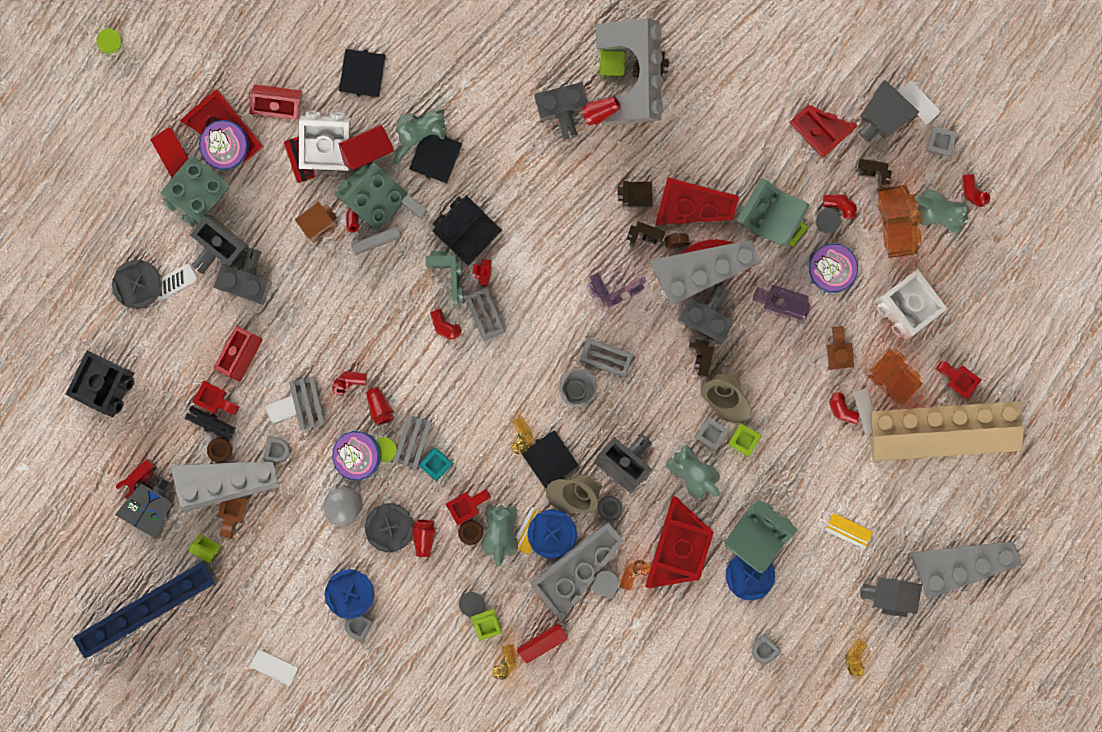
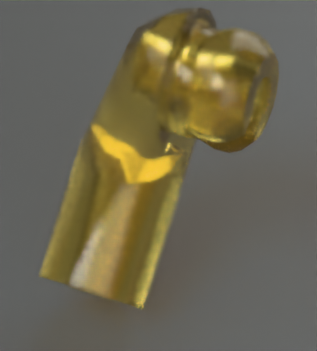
(523, 438)
(853, 658)
(508, 664)

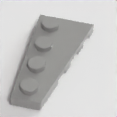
(698, 270)
(214, 483)
(956, 567)
(571, 574)

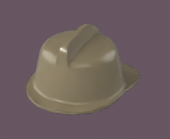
(726, 398)
(574, 494)

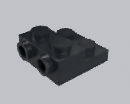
(466, 229)
(100, 384)

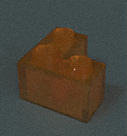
(899, 221)
(893, 377)

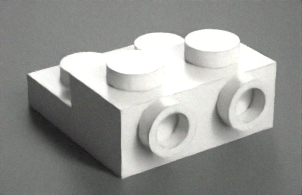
(320, 140)
(910, 305)

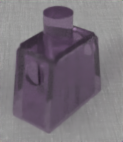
(795, 305)

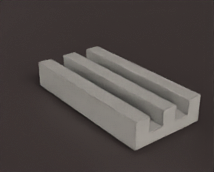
(376, 240)
(493, 333)
(586, 350)
(302, 382)
(419, 421)

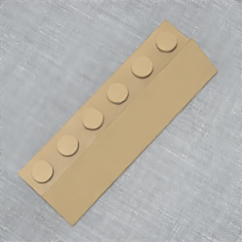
(946, 431)

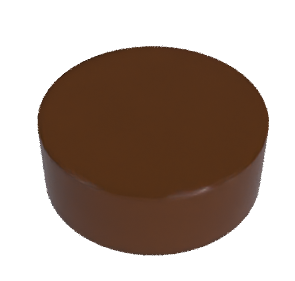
(677, 240)
(219, 450)
(470, 532)

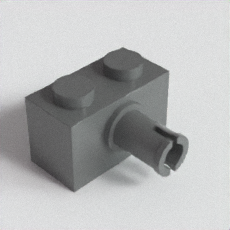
(562, 104)
(217, 242)
(243, 281)
(707, 317)
(625, 463)
(893, 596)

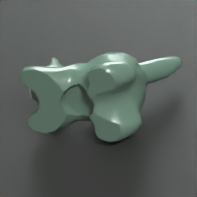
(414, 129)
(938, 209)
(697, 475)
(500, 536)

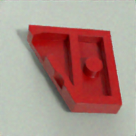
(821, 129)

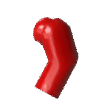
(444, 328)

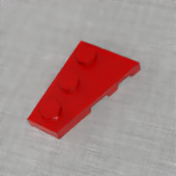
(217, 108)
(694, 203)

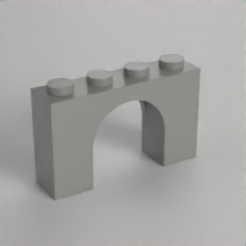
(643, 38)

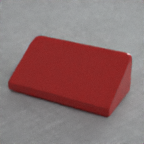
(275, 102)
(365, 147)
(170, 150)
(238, 353)
(542, 643)

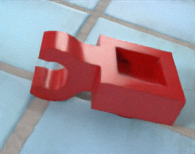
(483, 272)
(961, 380)
(212, 399)
(141, 473)
(465, 507)

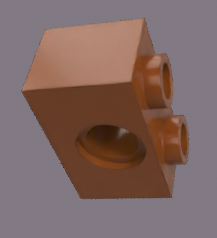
(317, 221)

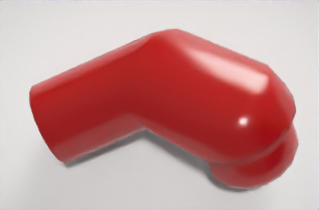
(972, 193)
(842, 202)
(352, 221)
(346, 380)
(840, 409)

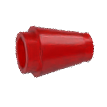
(599, 110)
(379, 407)
(424, 536)

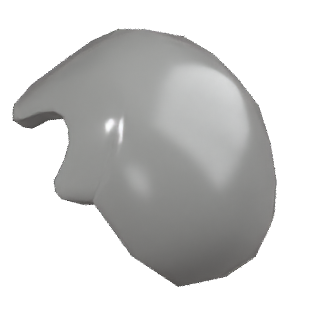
(578, 387)
(342, 506)

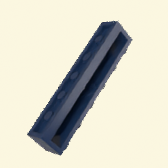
(145, 609)

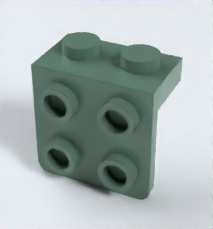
(193, 191)
(371, 194)
(772, 213)
(439, 260)
(759, 535)

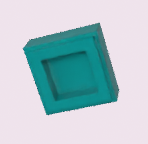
(435, 464)

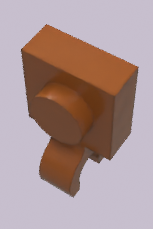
(839, 353)
(232, 512)

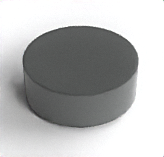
(828, 220)
(609, 508)
(471, 604)

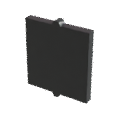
(362, 73)
(436, 157)
(550, 459)

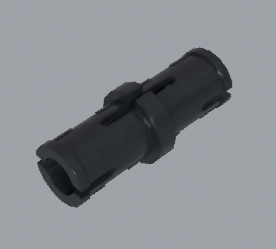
(210, 423)

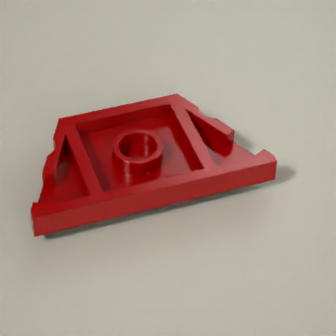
(680, 547)

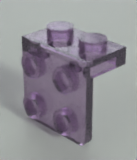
(598, 290)

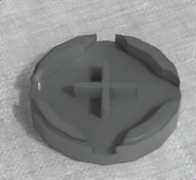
(136, 284)
(389, 527)

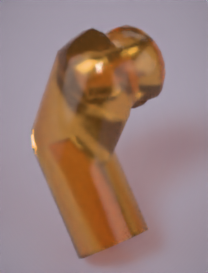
(633, 570)

